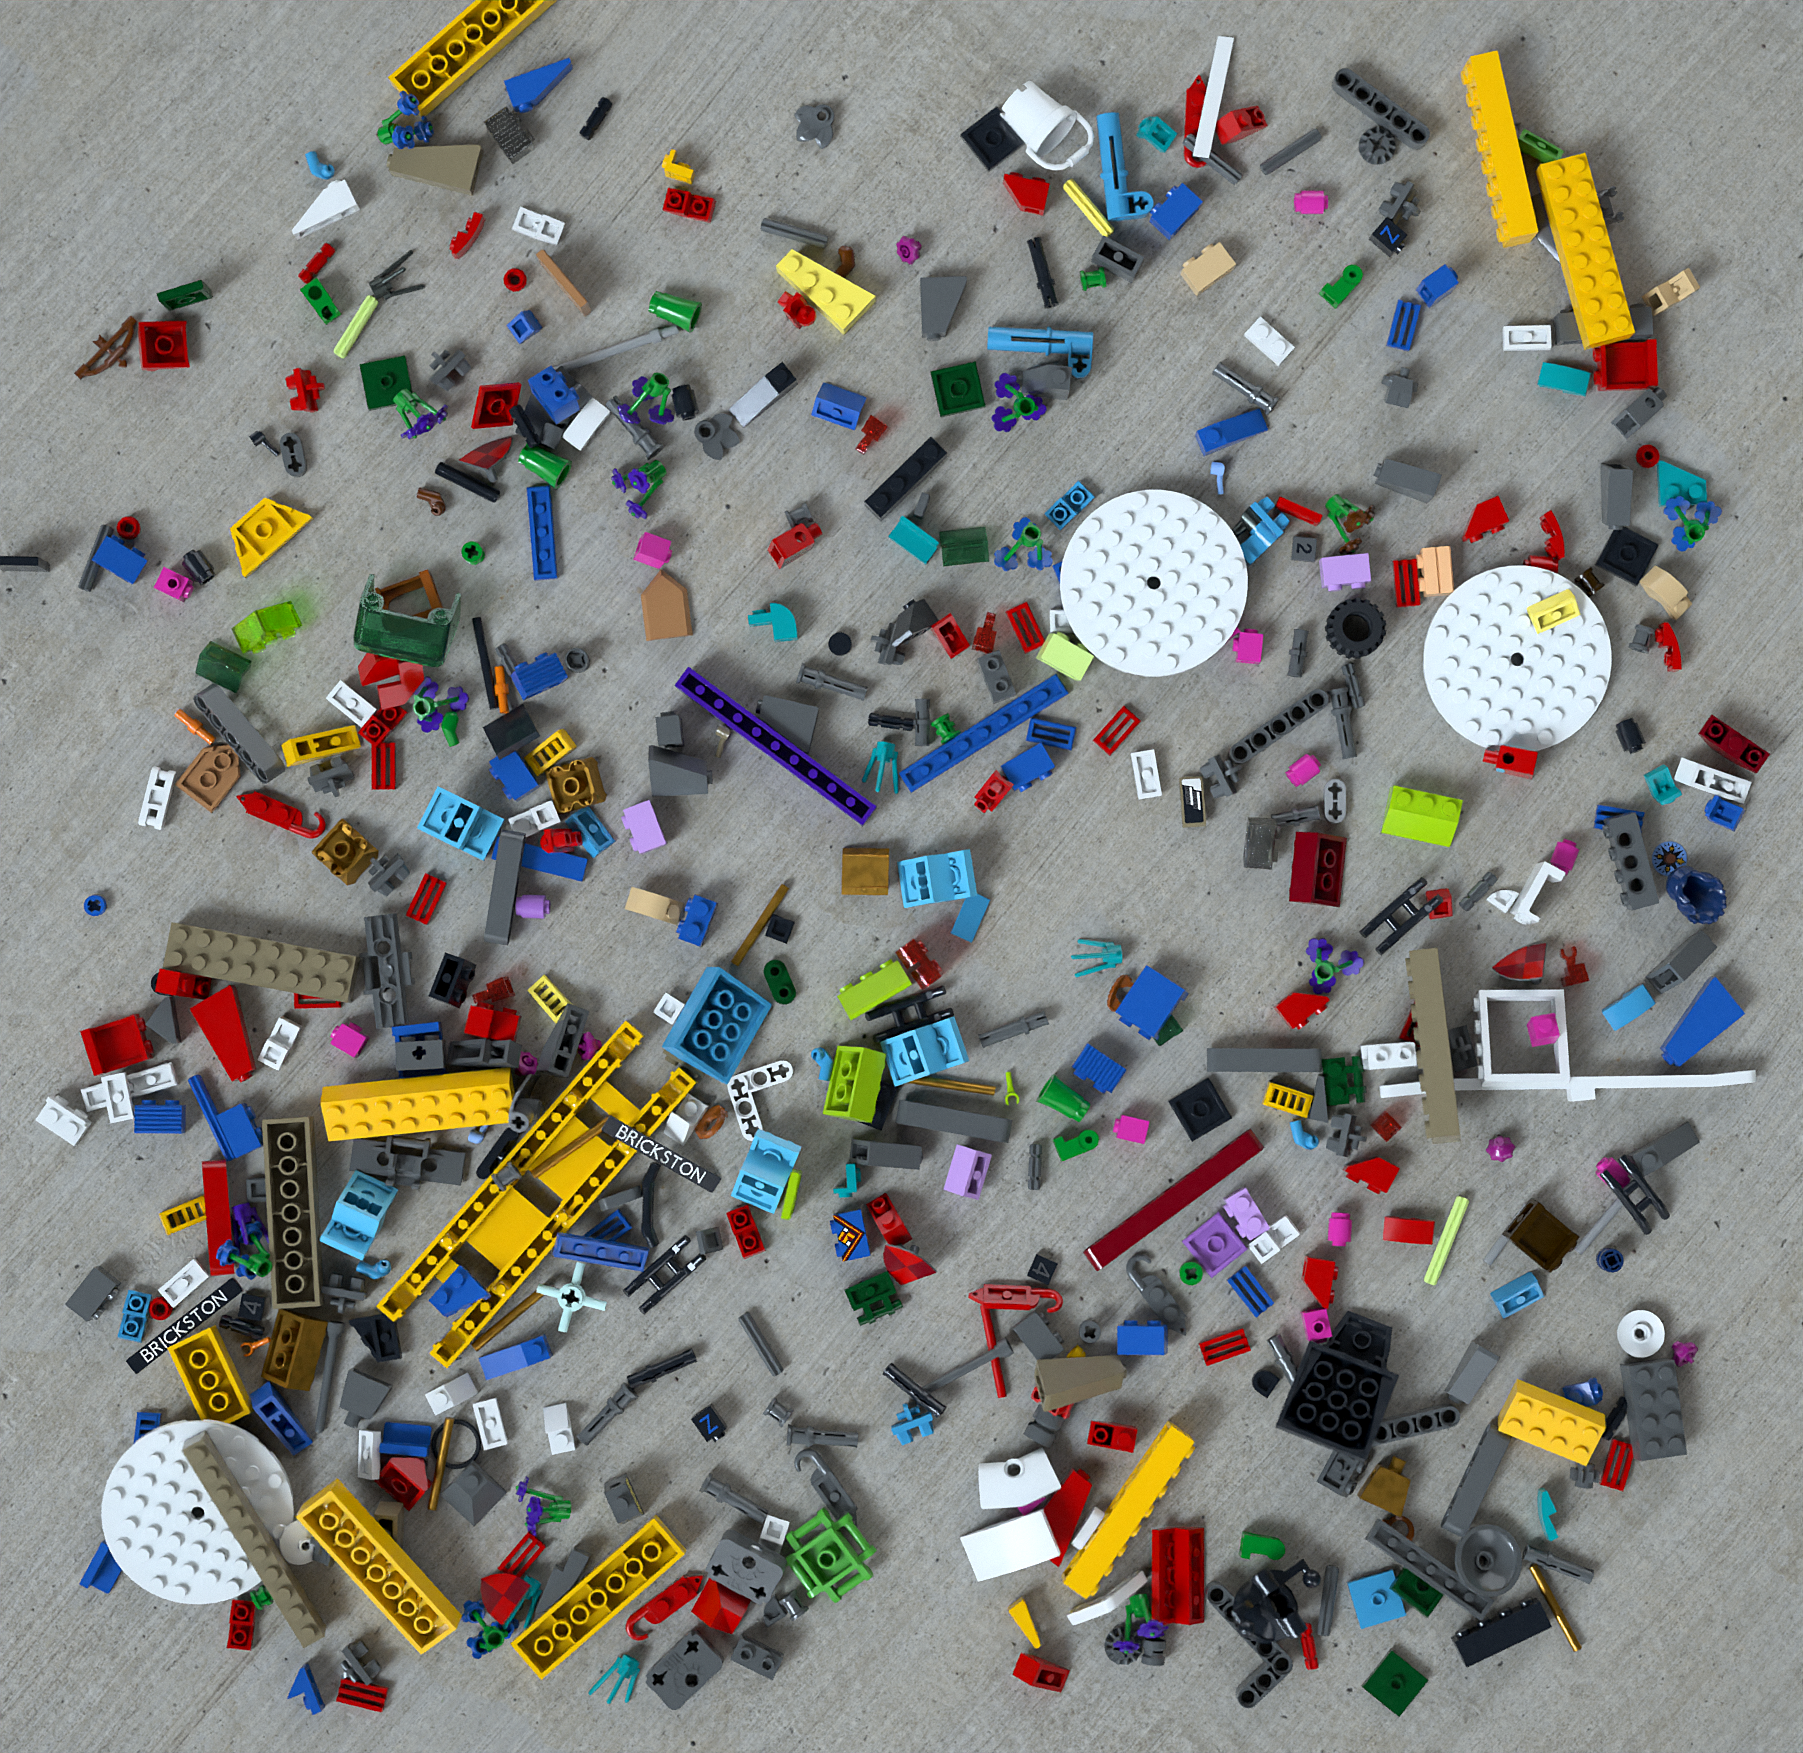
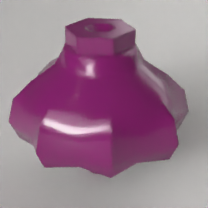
(908, 249)
(588, 1046)
(527, 1064)
(1500, 1148)
(1683, 1353)

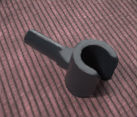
(258, 438)

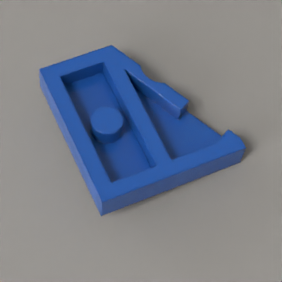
(458, 1293)

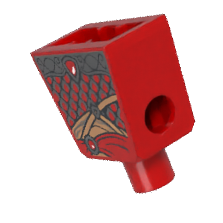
(786, 549)

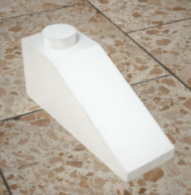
(328, 208)
(1712, 780)

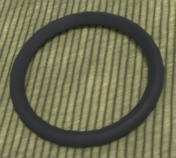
(478, 1444)

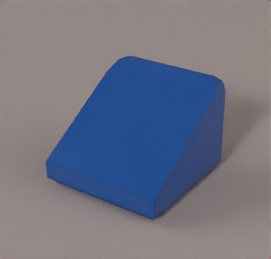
(524, 326)

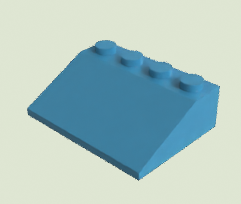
(717, 1024)

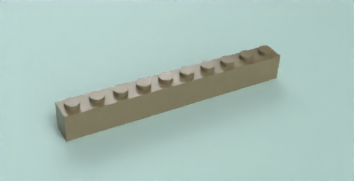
(254, 1538)

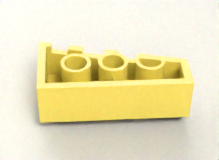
(829, 293)

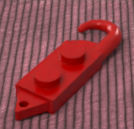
(1193, 109)
(280, 814)
(1014, 1297)
(664, 1604)

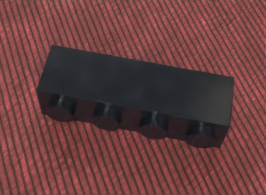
(905, 479)
(1501, 1631)

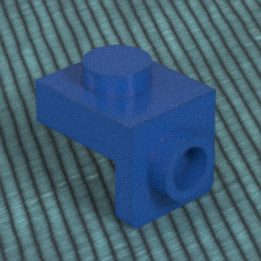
(1723, 813)
(1584, 1393)

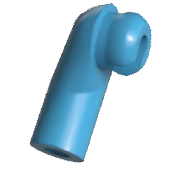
(318, 169)
(825, 1061)
(1302, 1138)
(374, 1271)

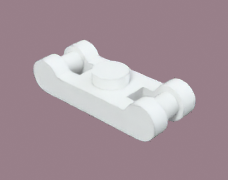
(157, 798)

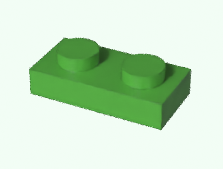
(1538, 147)

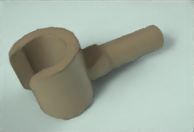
(724, 732)

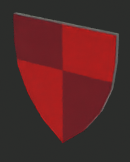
(488, 456)
(1523, 964)
(906, 1264)
(502, 1595)

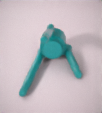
(884, 752)
(1110, 953)
(533, 1592)
(627, 1667)

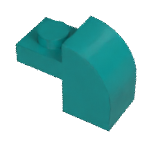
(780, 618)

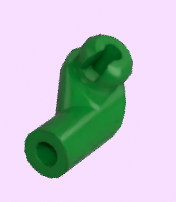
(449, 727)

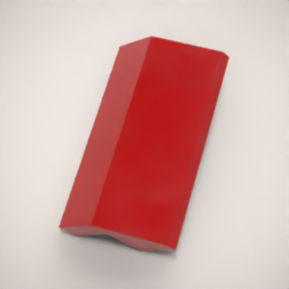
(1178, 1575)

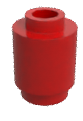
(1543, 562)

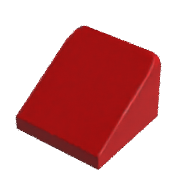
(1445, 908)

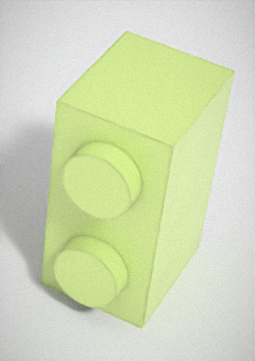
(1065, 656)

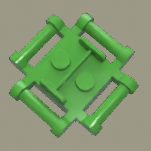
(829, 1556)

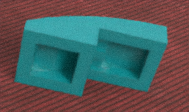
(1564, 378)
(1546, 1508)

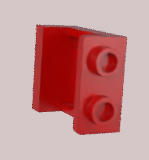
(1626, 366)
(117, 1044)

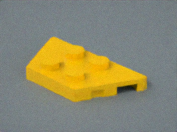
(265, 532)

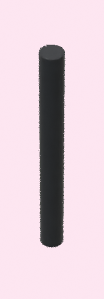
(485, 663)

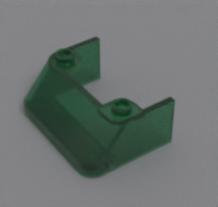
(404, 635)

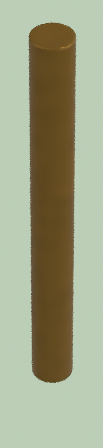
(760, 924)
(954, 1085)
(569, 1149)
(506, 1320)
(440, 1464)
(1555, 1608)

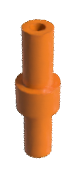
(501, 689)
(195, 726)

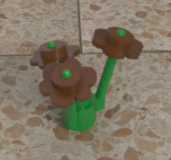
(1356, 519)

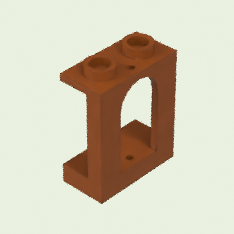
(424, 580)

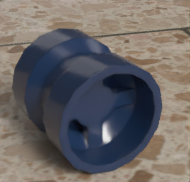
(1604, 1259)

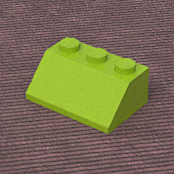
(1421, 816)
(873, 989)
(854, 1083)

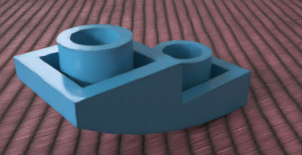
(1069, 505)
(1628, 1007)
(135, 1316)

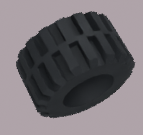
(1375, 624)

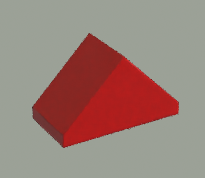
(950, 636)

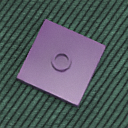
(1214, 1244)

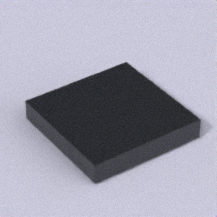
(992, 139)
(1626, 555)
(23, 563)
(511, 731)
(1200, 1109)

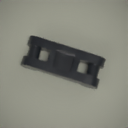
(497, 1153)

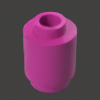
(1310, 202)
(1303, 770)
(1564, 855)
(1614, 1169)
(1339, 1229)

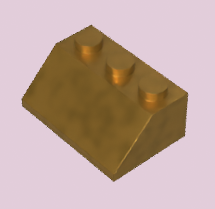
(294, 1350)

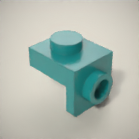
(1662, 785)
(853, 1176)

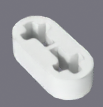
(1087, 1528)

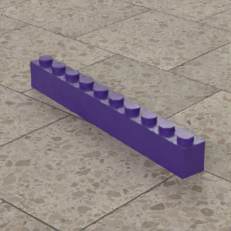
(775, 746)

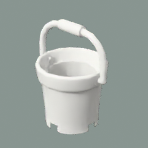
(1043, 124)

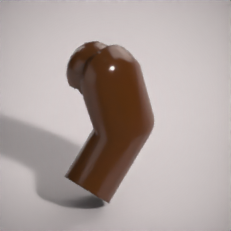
(847, 261)
(435, 500)

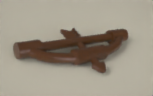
(105, 346)

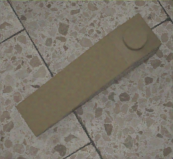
(391, 1518)

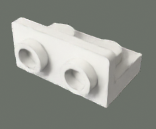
(64, 1120)

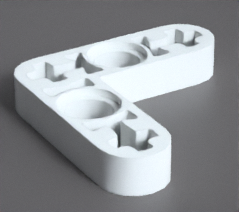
(751, 1086)
(1108, 1602)

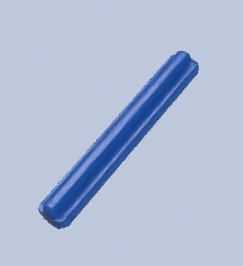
(210, 1112)

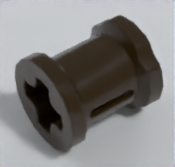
(1589, 582)

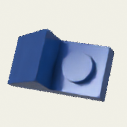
(306, 1684)

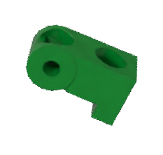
(1343, 287)
(320, 301)
(1084, 1142)
(1261, 1545)

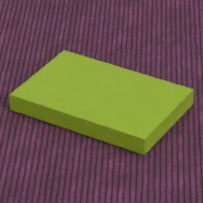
(791, 1194)

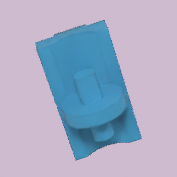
(903, 1428)

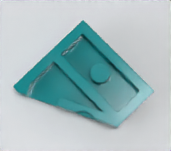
(1677, 482)

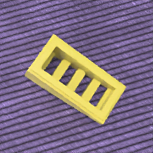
(536, 987)

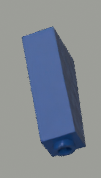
(1702, 1021)

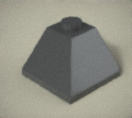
(473, 1493)

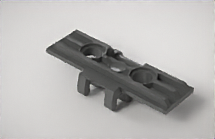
(393, 971)
(405, 1168)

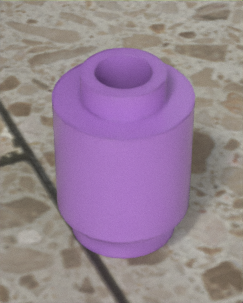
(532, 906)

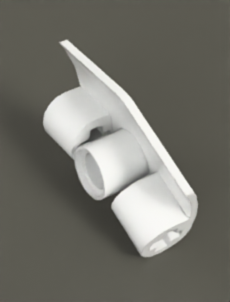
(1006, 1491)

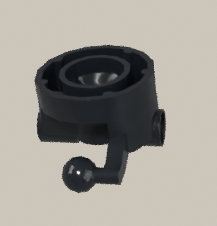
(1254, 1611)

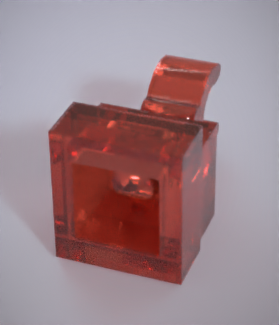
(874, 430)
(985, 637)
(1574, 972)
(496, 991)
(1385, 1126)

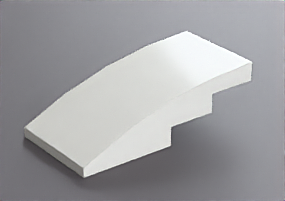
(1010, 1545)

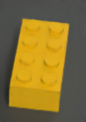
(211, 1377)
(1551, 1422)

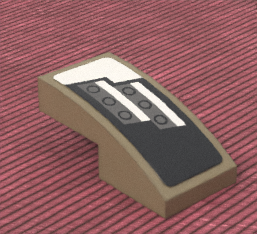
(1192, 802)

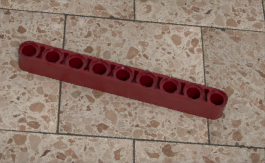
(1173, 1199)

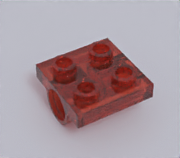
(916, 952)

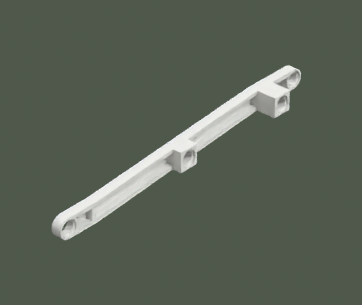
(1583, 1087)

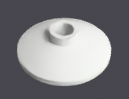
(1652, 1335)
(291, 1542)

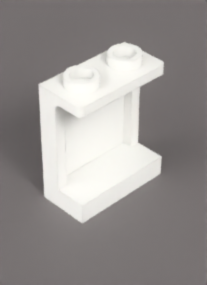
(1540, 873)
(1388, 1055)

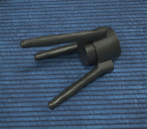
(381, 284)

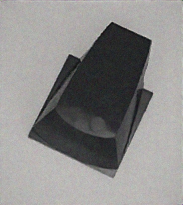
(1342, 1388)

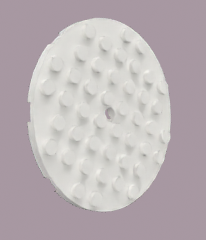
(1144, 627)
(1472, 669)
(152, 1521)

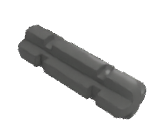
(507, 659)
(1353, 685)
(1478, 891)
(1034, 1169)

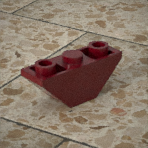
(1732, 745)

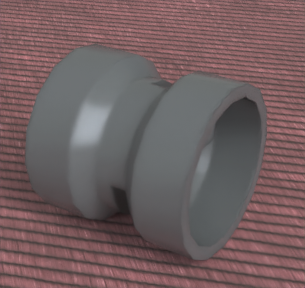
(575, 657)
(1153, 1652)

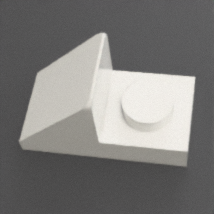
(684, 1121)
(451, 1393)
(559, 1428)

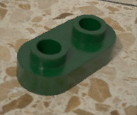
(779, 982)

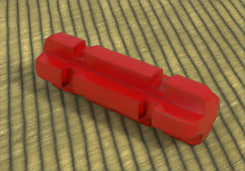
(316, 263)
(1309, 1648)

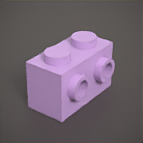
(1345, 571)
(644, 827)
(967, 1171)
(1246, 1213)

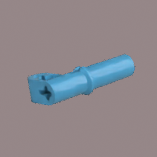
(1118, 199)
(1075, 343)

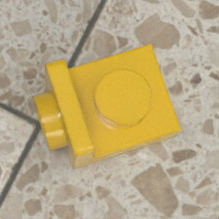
(677, 171)

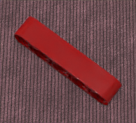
(216, 1212)

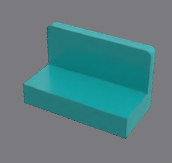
(914, 540)

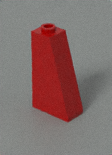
(226, 1031)
(1065, 1508)

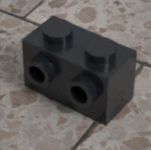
(452, 980)

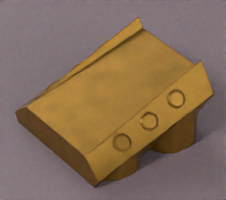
(575, 785)
(345, 852)
(865, 871)

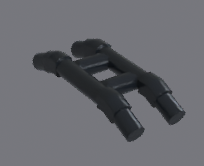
(1401, 930)
(916, 1001)
(1623, 1194)
(647, 1224)
(664, 1289)

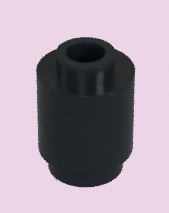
(685, 402)
(198, 567)
(1630, 736)

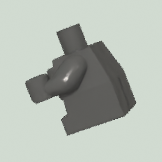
(1605, 204)
(1399, 388)

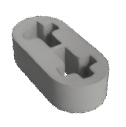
(1340, 801)

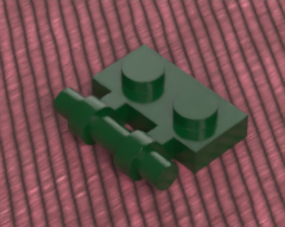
(1335, 1080)
(871, 1291)

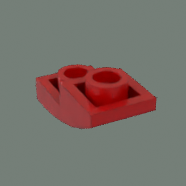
(689, 205)
(463, 242)
(1554, 545)
(1666, 639)
(382, 724)
(1408, 1230)
(745, 1231)
(241, 1625)

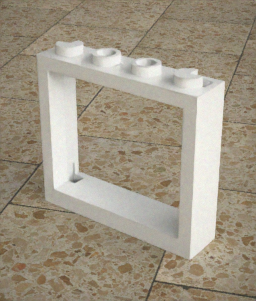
(1482, 1048)

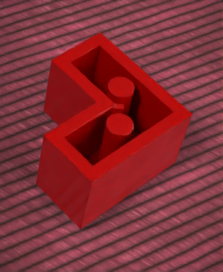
(491, 1023)

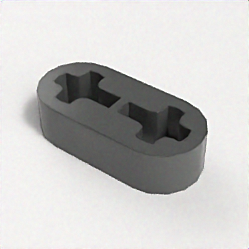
(288, 456)
(620, 1198)

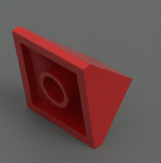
(494, 405)
(404, 1480)
(720, 1606)

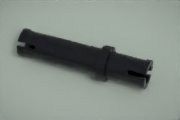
(1042, 271)
(667, 1366)
(915, 1391)

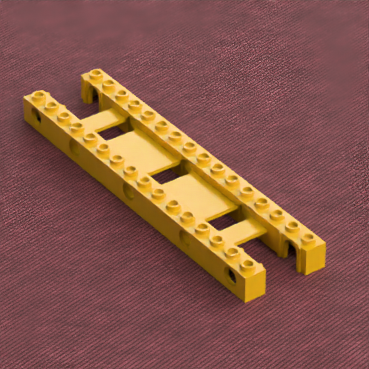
(506, 1224)

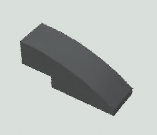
(484, 1054)
(563, 1578)

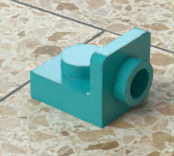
(1156, 133)

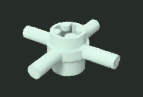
(579, 1292)

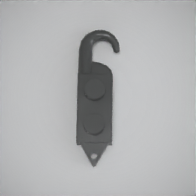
(1157, 1296)
(828, 1486)

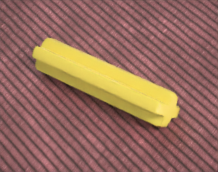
(1088, 208)

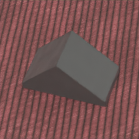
(165, 1021)

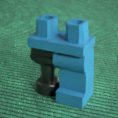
(1261, 527)

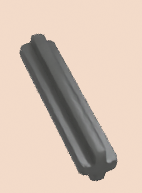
(1290, 151)
(1215, 161)
(794, 233)
(91, 568)
(760, 1344)
(1328, 1600)

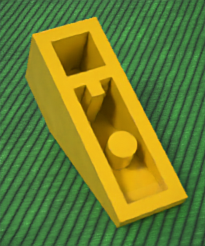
(320, 745)

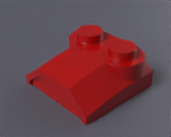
(163, 345)

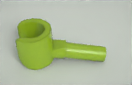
(1010, 1089)

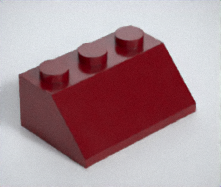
(1317, 869)

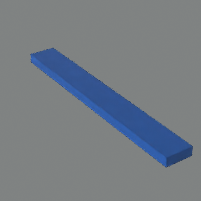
(983, 733)

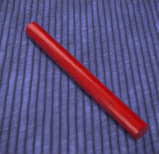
(995, 1363)

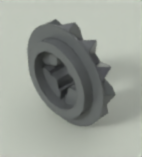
(1379, 156)
(1117, 1656)

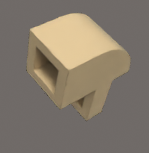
(1671, 292)
(1667, 591)
(654, 905)

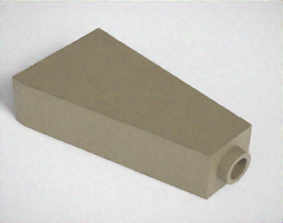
(439, 166)
(1077, 1379)

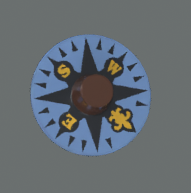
(1668, 857)

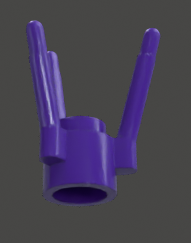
(240, 1216)

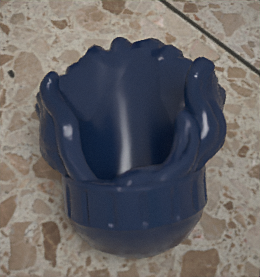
(1697, 894)

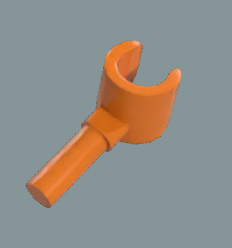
(255, 1345)

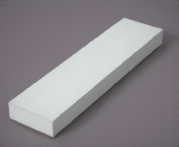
(139, 1085)

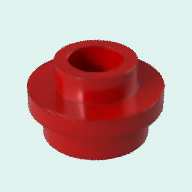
(515, 272)
(1642, 461)
(121, 527)
(154, 1311)

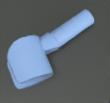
(1218, 469)
(477, 1136)

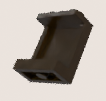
(1541, 1236)

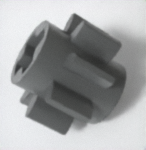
(1584, 1475)

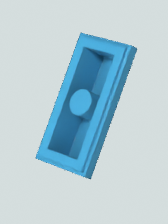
(594, 834)
(970, 917)
(1517, 1294)

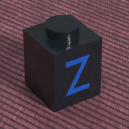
(1388, 237)
(710, 1423)

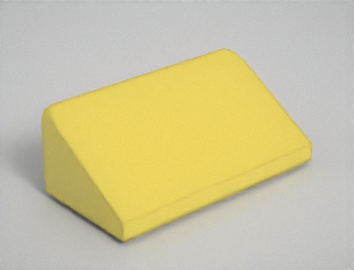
(1553, 611)

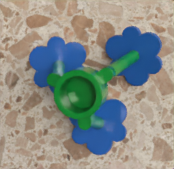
(1692, 530)
(1028, 535)

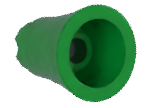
(676, 310)
(545, 465)
(1063, 1099)

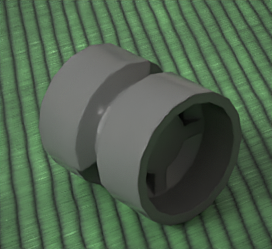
(1043, 1427)

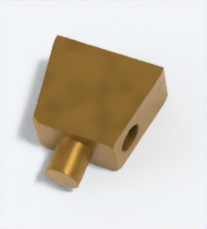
(1387, 1487)

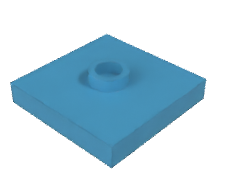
(1374, 1600)

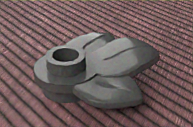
(812, 127)
(720, 436)

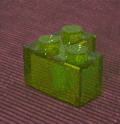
(266, 626)

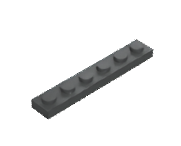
(1427, 1568)

